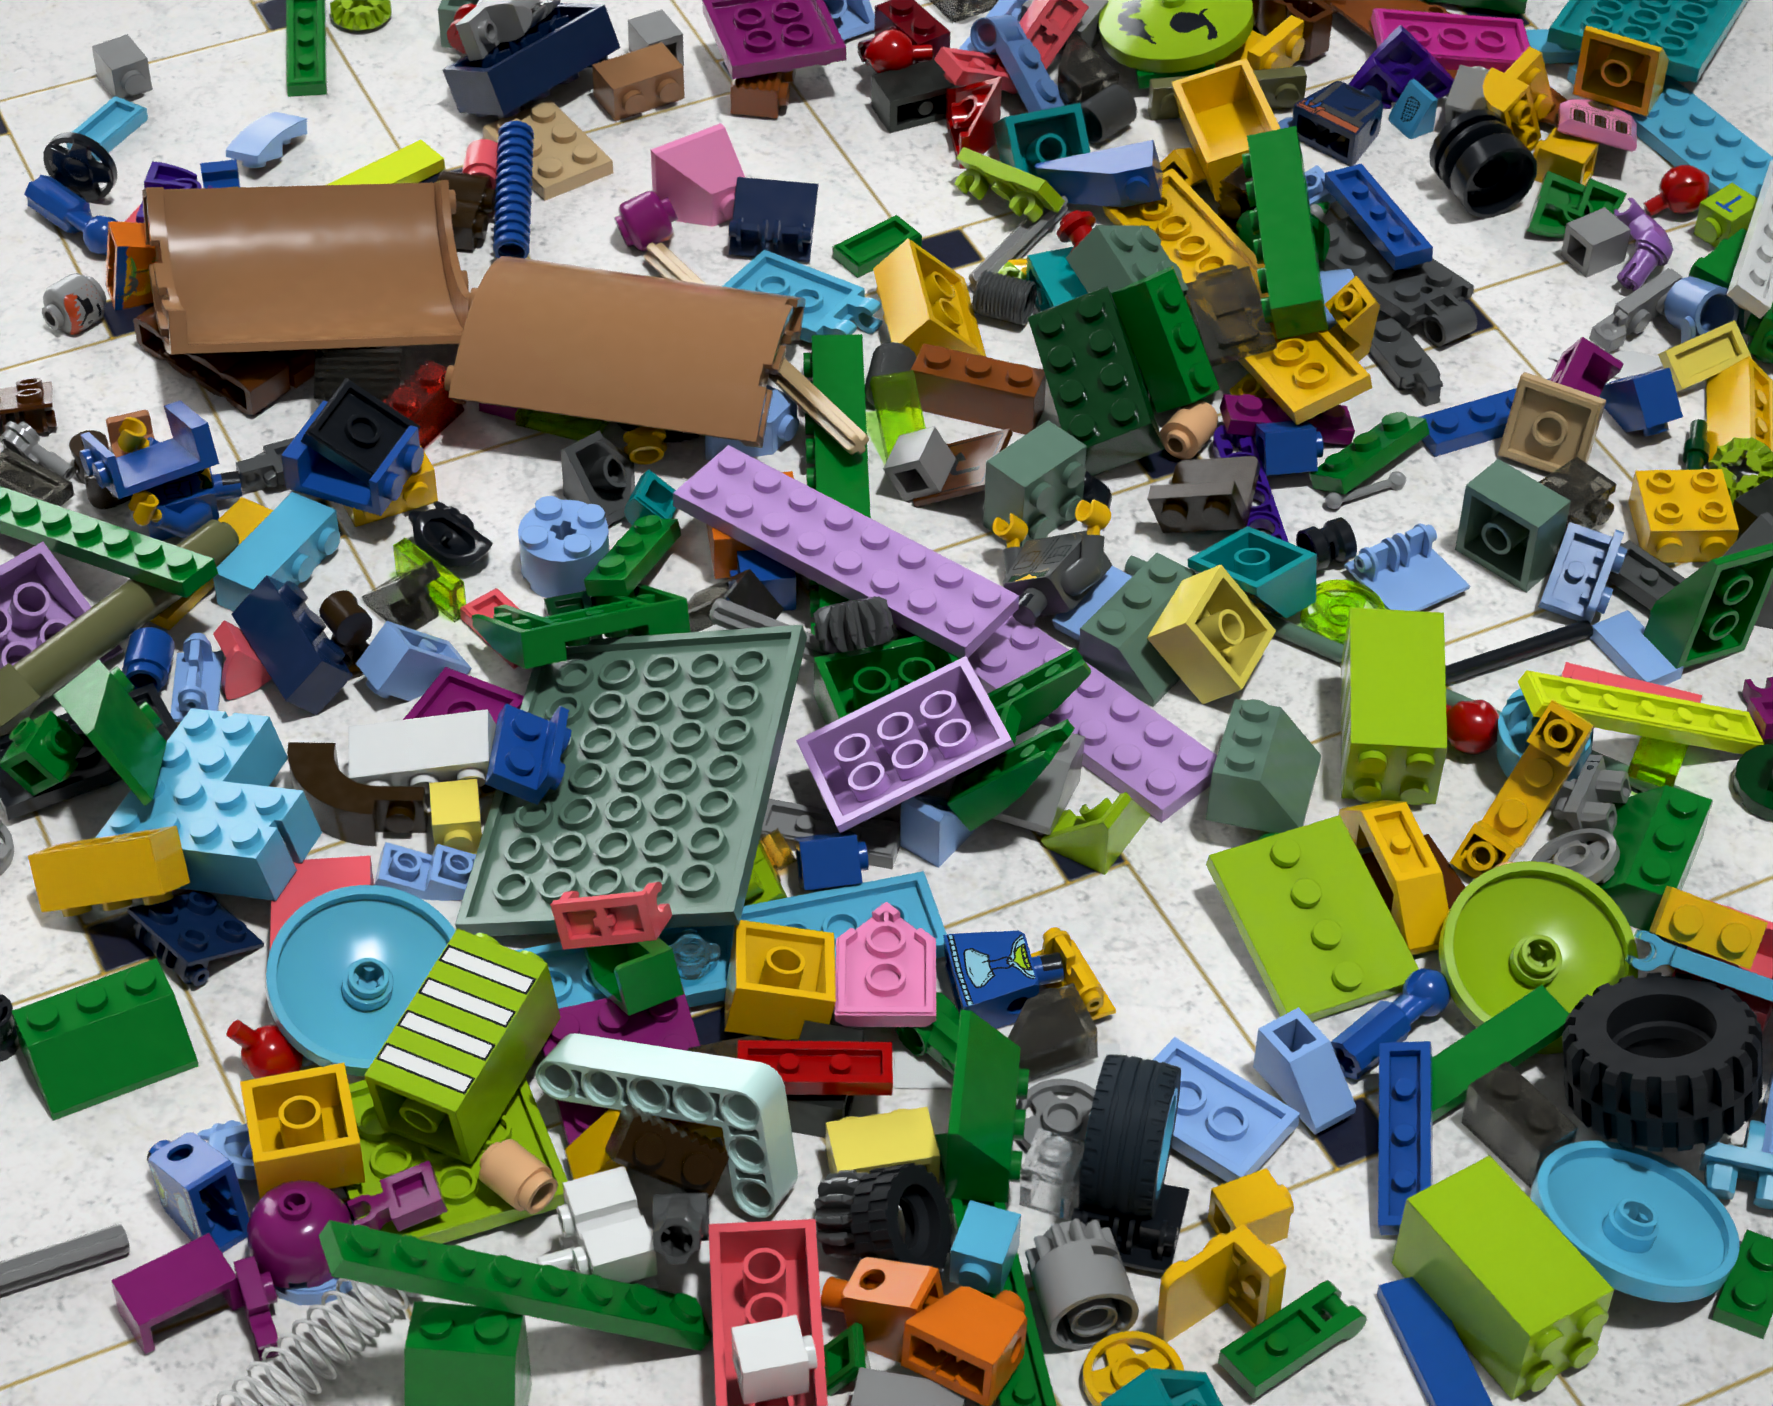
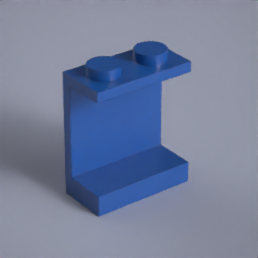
(184, 454)
(319, 477)

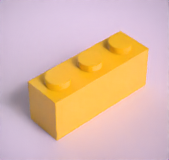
(109, 871)

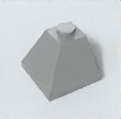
(1050, 793)

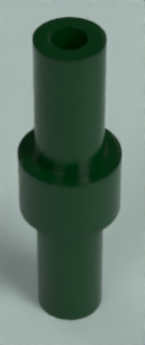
(1696, 448)

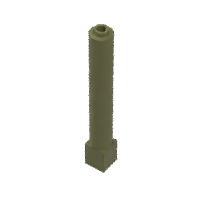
(96, 632)

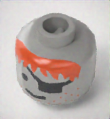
(74, 303)

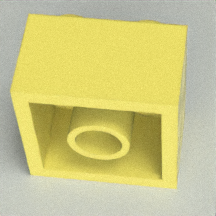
(1211, 634)

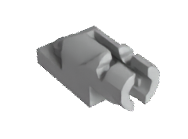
(500, 22)

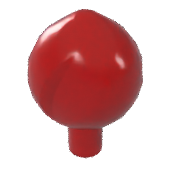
(895, 51)
(1680, 191)
(1472, 726)
(265, 1050)

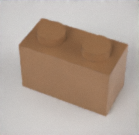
(638, 81)

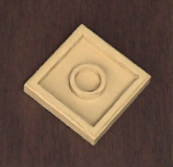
(1550, 424)

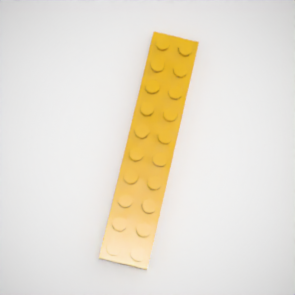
(1305, 370)

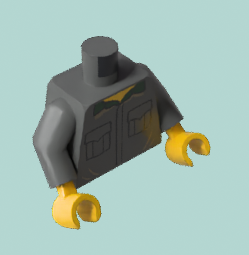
(1054, 570)

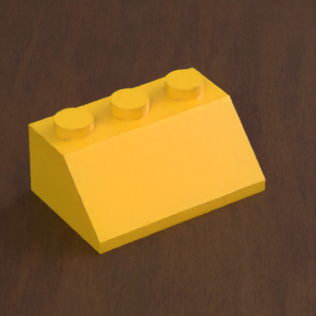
(926, 302)

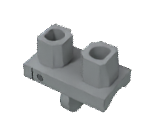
(1585, 799)

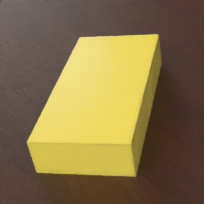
(1705, 355)

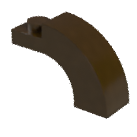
(349, 808)

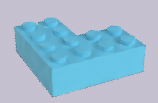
(224, 811)

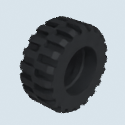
(1662, 1062)

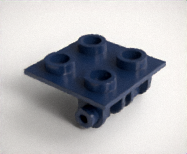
(773, 218)
(191, 933)

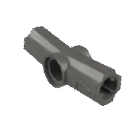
(680, 1224)

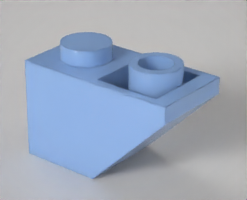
(1303, 1070)

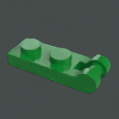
(1290, 1339)

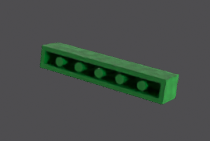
(1286, 233)

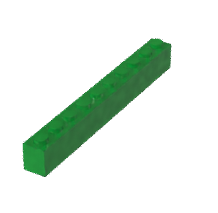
(839, 374)

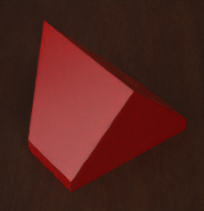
(971, 115)

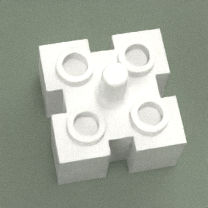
(604, 1231)

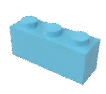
(281, 546)

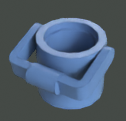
(1700, 307)

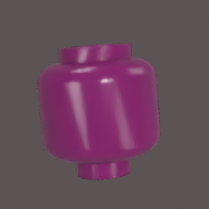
(645, 220)

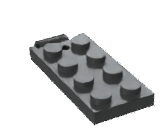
(1408, 295)

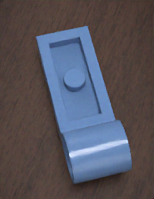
(1020, 59)

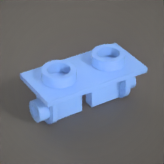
(196, 677)

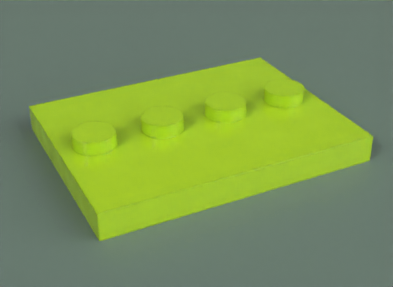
(1313, 919)

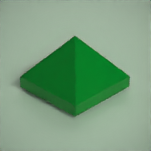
(844, 1357)

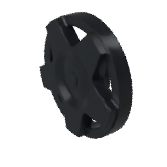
(78, 168)

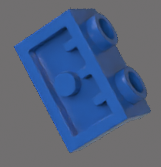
(528, 753)

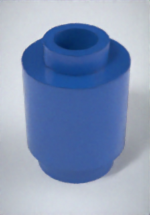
(148, 657)

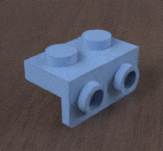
(1581, 572)

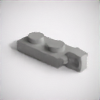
(1634, 312)

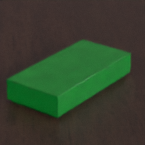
(873, 245)

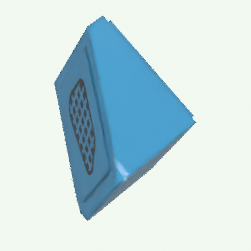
(1414, 111)

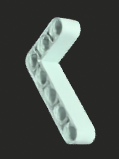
(690, 1087)

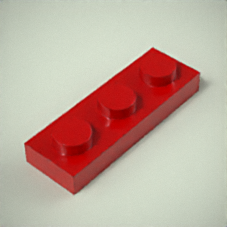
(826, 1065)

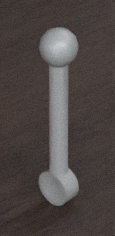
(1395, 481)

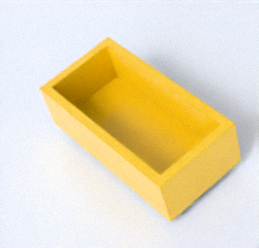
(1219, 114)

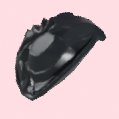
(448, 536)

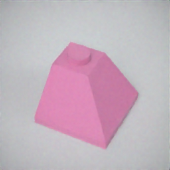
(698, 176)

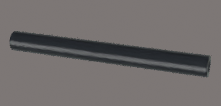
(1518, 651)

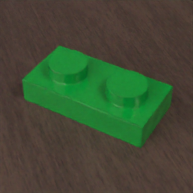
(1748, 1292)

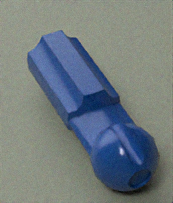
(68, 212)
(1358, 1045)

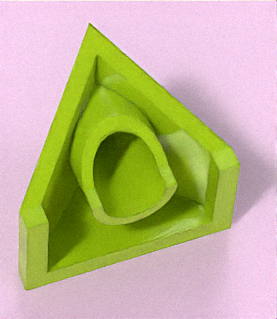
(1098, 834)

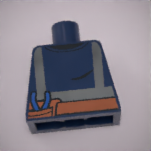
(1339, 120)

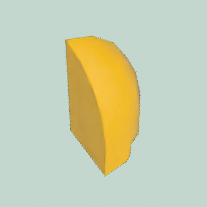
(1185, 164)

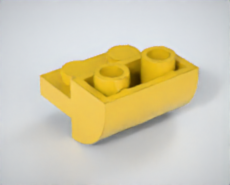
(1520, 95)

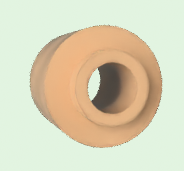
(1189, 429)
(517, 1176)

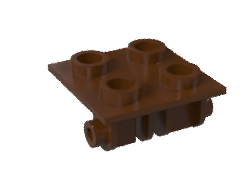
(32, 398)

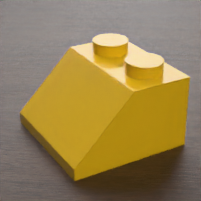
(1620, 71)
(779, 980)

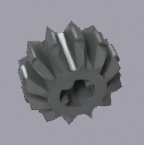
(853, 625)
(834, 1215)

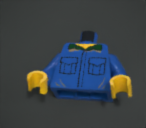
(180, 504)

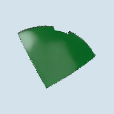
(1566, 200)

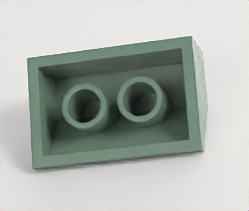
(1118, 632)
(1262, 770)

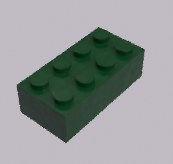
(1096, 380)

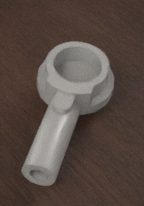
(24, 441)

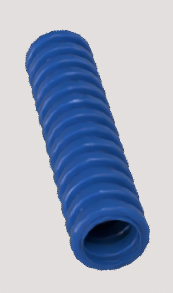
(513, 190)

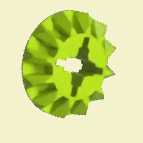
(360, 13)
(1733, 453)

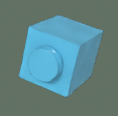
(985, 1248)

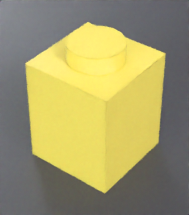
(456, 814)

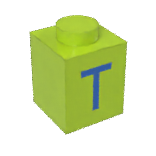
(1724, 214)

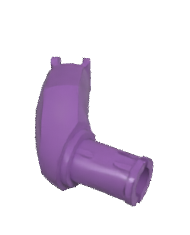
(1651, 246)

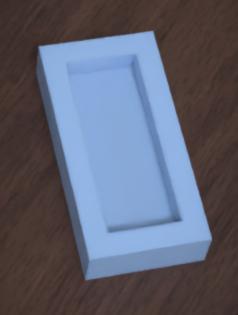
(1631, 651)

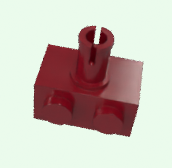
(913, 21)

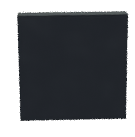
(356, 431)

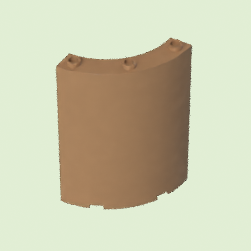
(305, 267)
(624, 348)

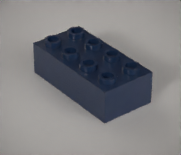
(528, 67)

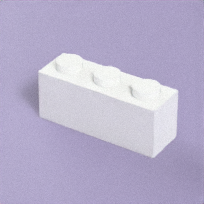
(422, 750)

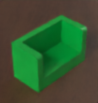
(635, 974)

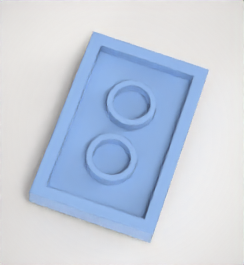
(1224, 1118)

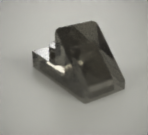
(406, 597)

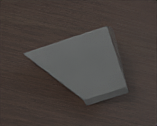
(598, 475)

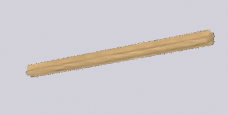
(789, 379)

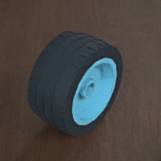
(1129, 1136)

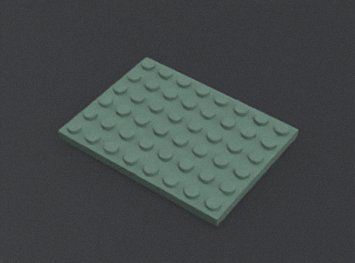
(657, 782)

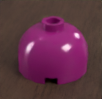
(287, 1229)

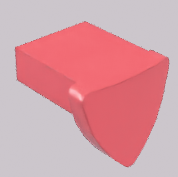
(242, 668)

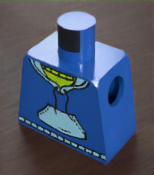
(996, 973)
(196, 1171)

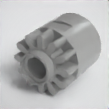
(1081, 1284)

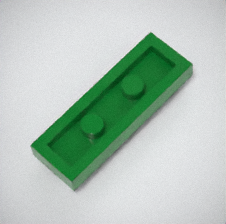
(1369, 453)
(632, 556)

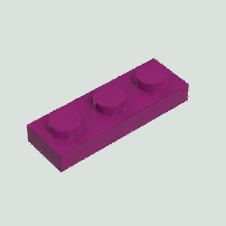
(1246, 410)

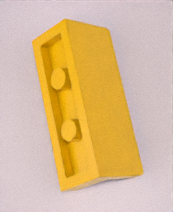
(1739, 405)

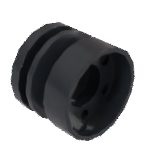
(1483, 163)

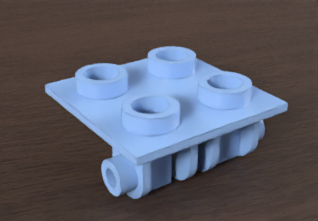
(1407, 571)

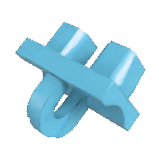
(1727, 1162)

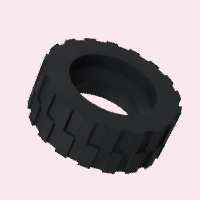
(924, 1213)

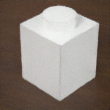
(772, 1359)

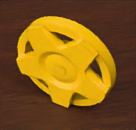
(1124, 1362)

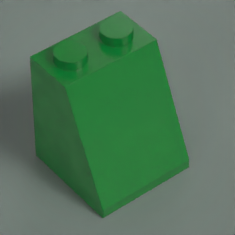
(466, 1357)

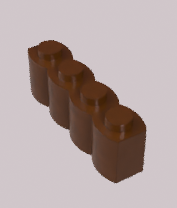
(1316, 17)
(243, 378)

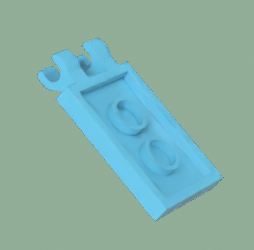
(829, 300)
(1668, 954)

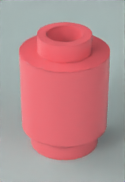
(482, 159)

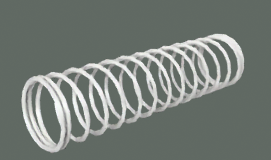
(367, 1310)

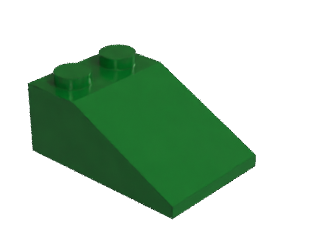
(1712, 608)
(117, 726)

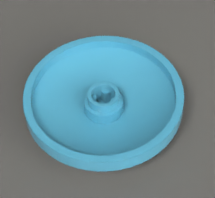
(350, 970)
(1638, 1220)

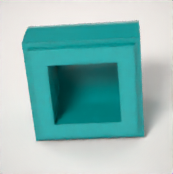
(650, 497)

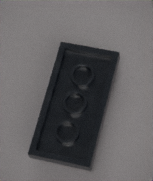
(92, 770)

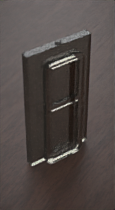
(1229, 314)

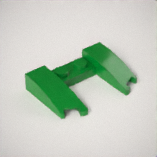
(540, 641)
(1021, 704)

